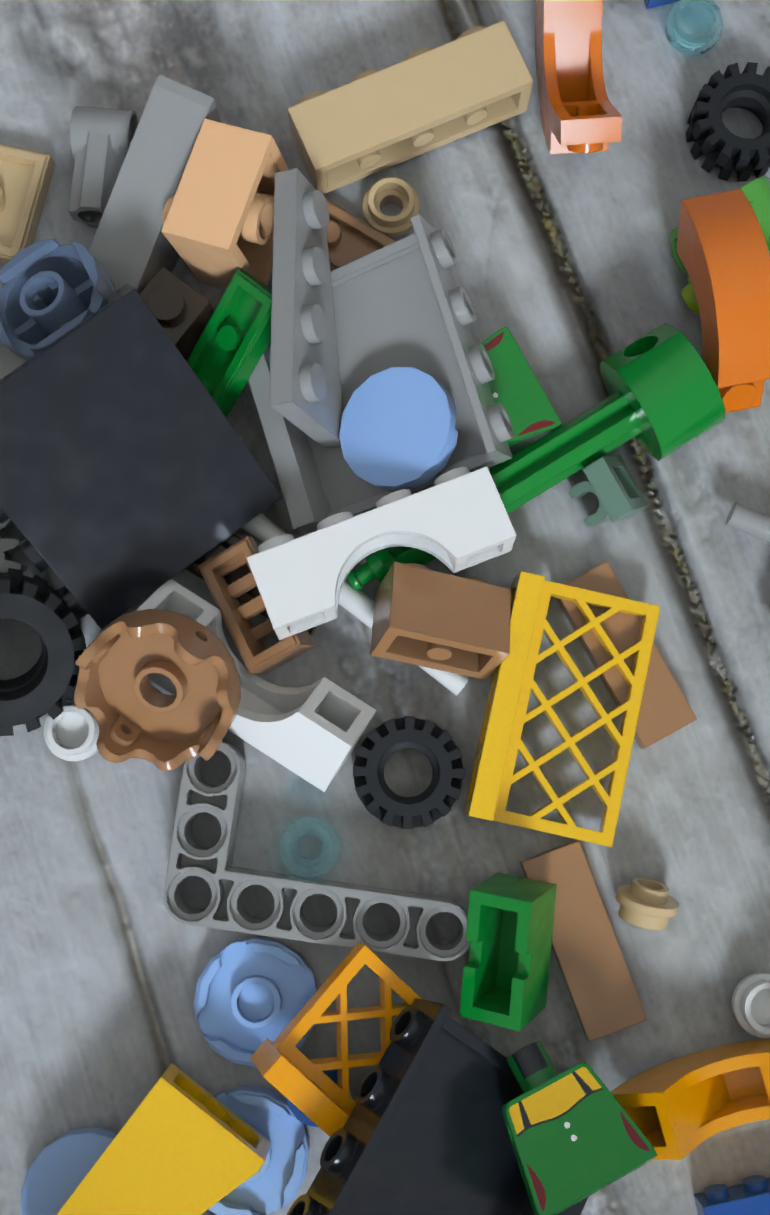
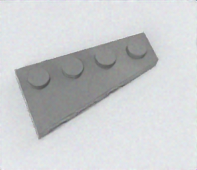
(303, 329)

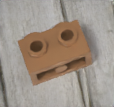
(441, 621)

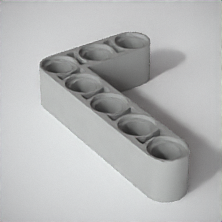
(288, 891)

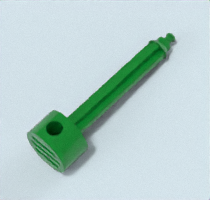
(656, 395)

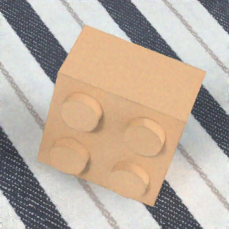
(226, 204)

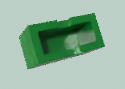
(508, 950)

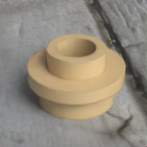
(390, 191)
(646, 904)

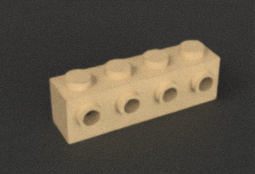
(410, 107)

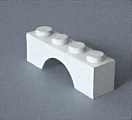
(454, 521)
(299, 727)

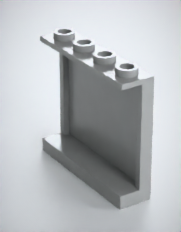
(390, 313)

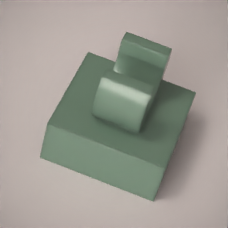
(614, 488)

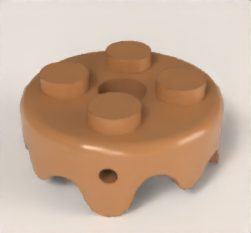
(136, 716)

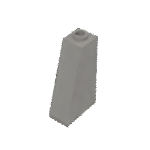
(130, 229)

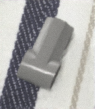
(99, 148)

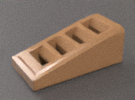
(237, 617)

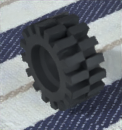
(711, 136)
(446, 772)

